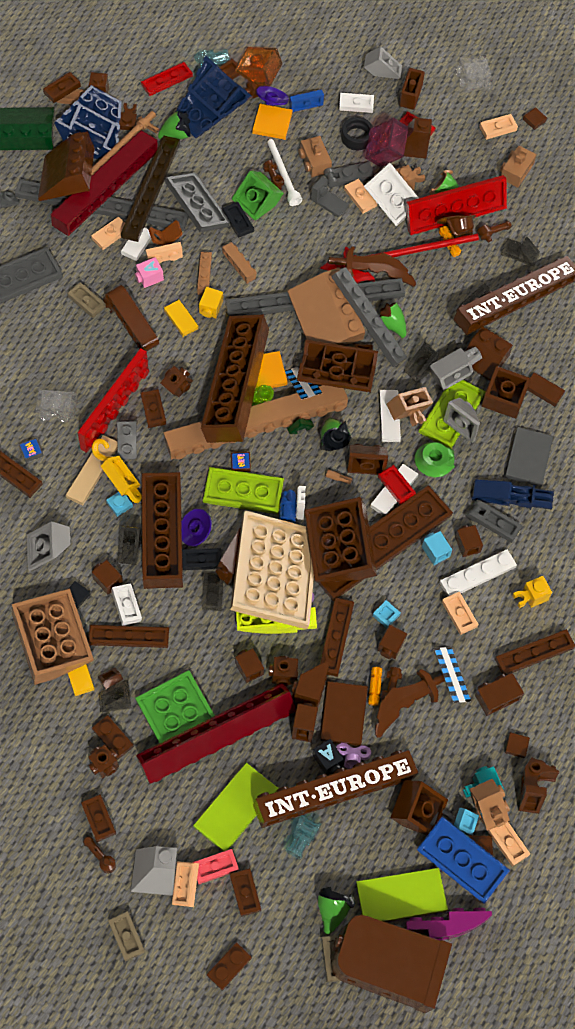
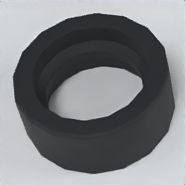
(353, 123)

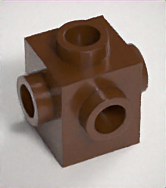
(177, 381)
(284, 670)
(106, 767)

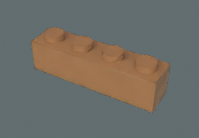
(239, 262)
(204, 272)

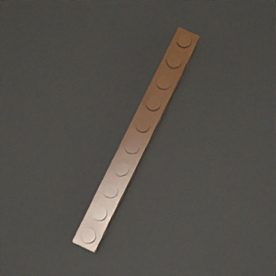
(262, 418)

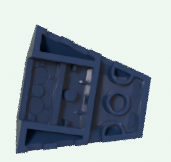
(211, 98)
(93, 113)

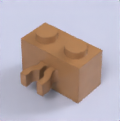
(315, 156)
(518, 166)
(410, 405)
(490, 804)

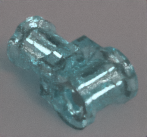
(217, 58)
(304, 834)

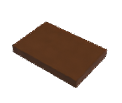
(344, 713)

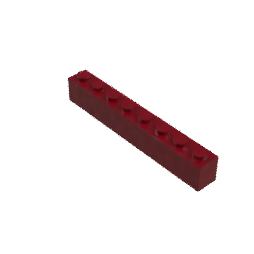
(104, 183)
(216, 733)

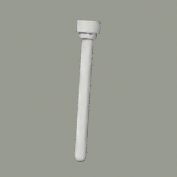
(294, 197)

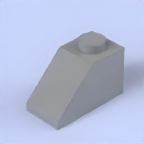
(382, 64)

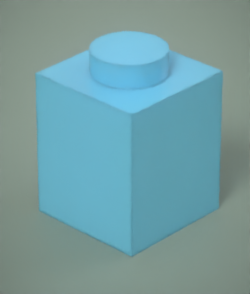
(436, 547)

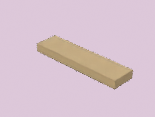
(90, 473)

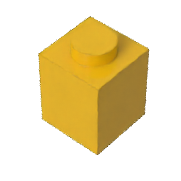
(211, 302)

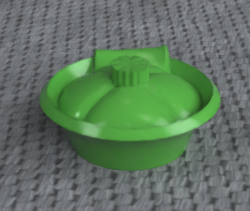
(434, 459)

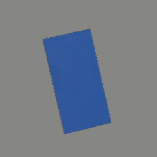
(463, 859)

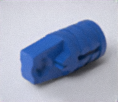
(288, 506)

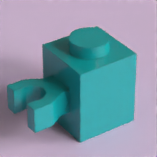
(482, 775)

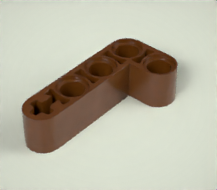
(130, 316)

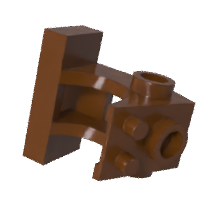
(531, 794)

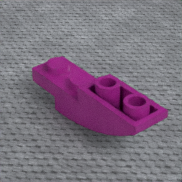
(457, 923)

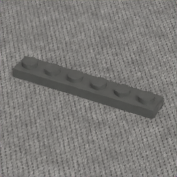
(369, 316)

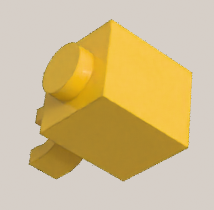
(534, 592)

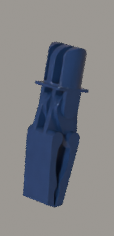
(506, 493)

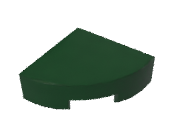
(299, 425)

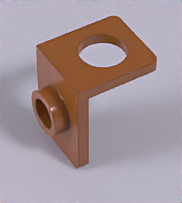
(168, 235)

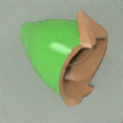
(446, 183)

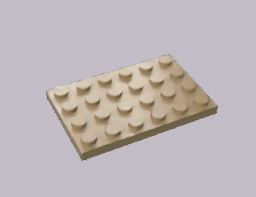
(273, 571)

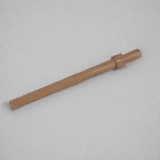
(142, 124)

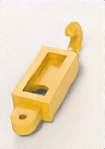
(118, 472)

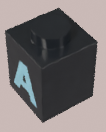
(328, 757)

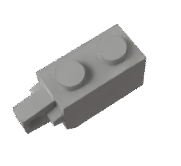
(454, 367)

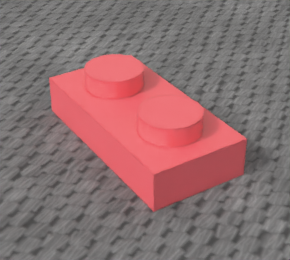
(216, 866)

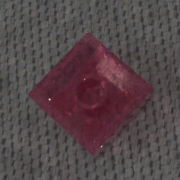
(386, 142)

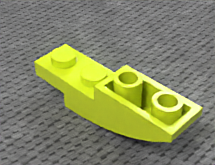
(259, 625)

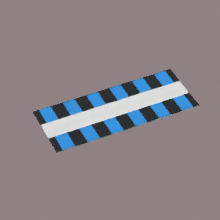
(302, 388)
(452, 675)

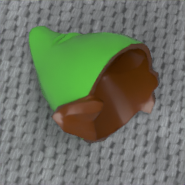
(394, 318)

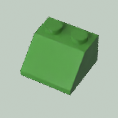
(257, 195)

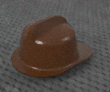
(459, 225)

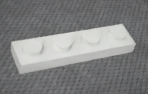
(478, 573)

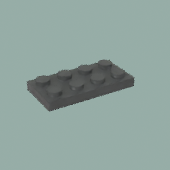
(197, 202)
(28, 274)

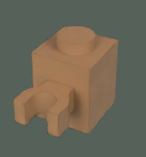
(411, 176)

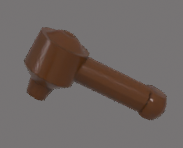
(485, 232)
(106, 863)

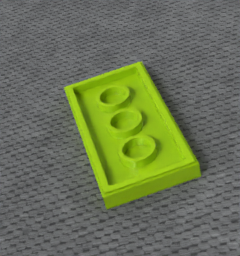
(435, 427)
(243, 490)
(233, 808)
(402, 895)

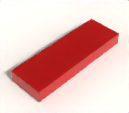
(166, 79)

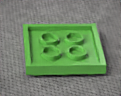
(174, 707)

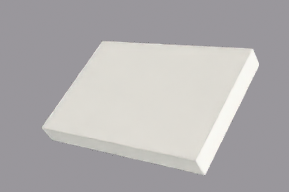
(391, 193)

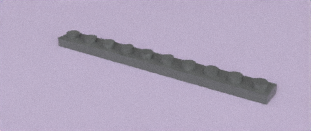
(111, 207)
(281, 302)

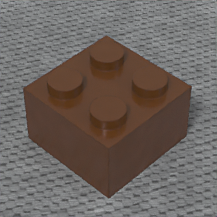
(506, 392)

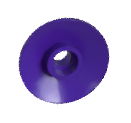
(272, 96)
(196, 527)

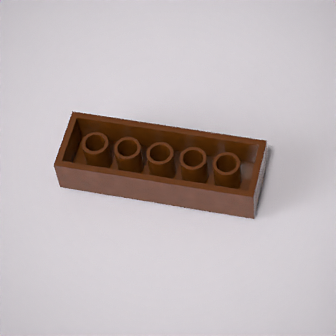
(162, 530)

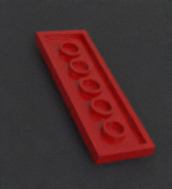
(468, 200)
(113, 400)

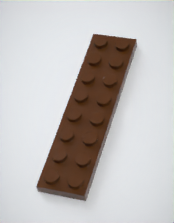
(398, 532)

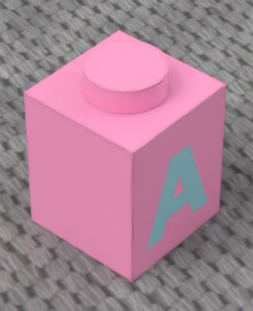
(149, 272)

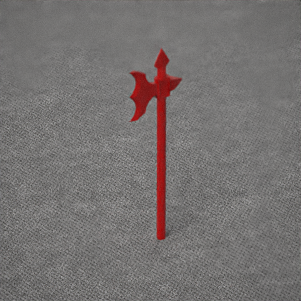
(360, 276)

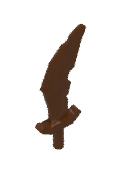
(376, 264)
(404, 697)

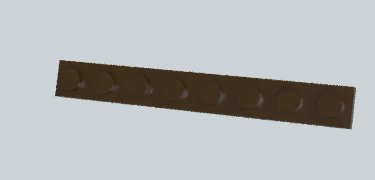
(150, 189)

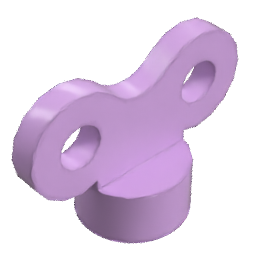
(353, 755)

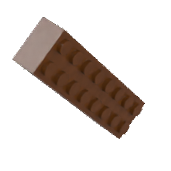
(235, 379)

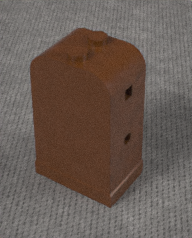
(391, 961)

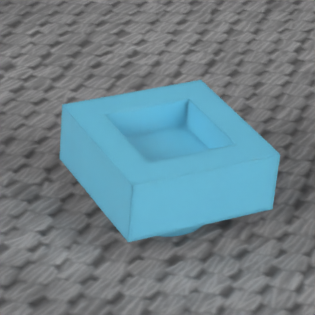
(119, 503)
(386, 614)
(466, 821)

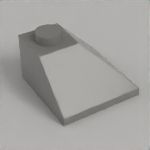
(462, 418)
(46, 543)
(154, 870)

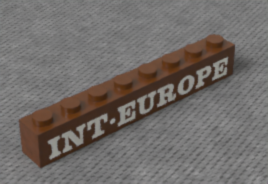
(515, 295)
(335, 788)

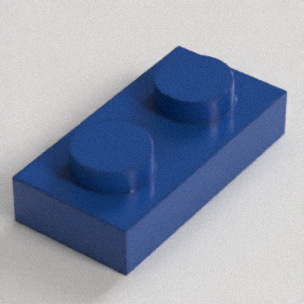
(306, 100)

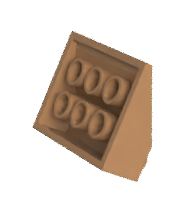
(325, 311)
(51, 635)

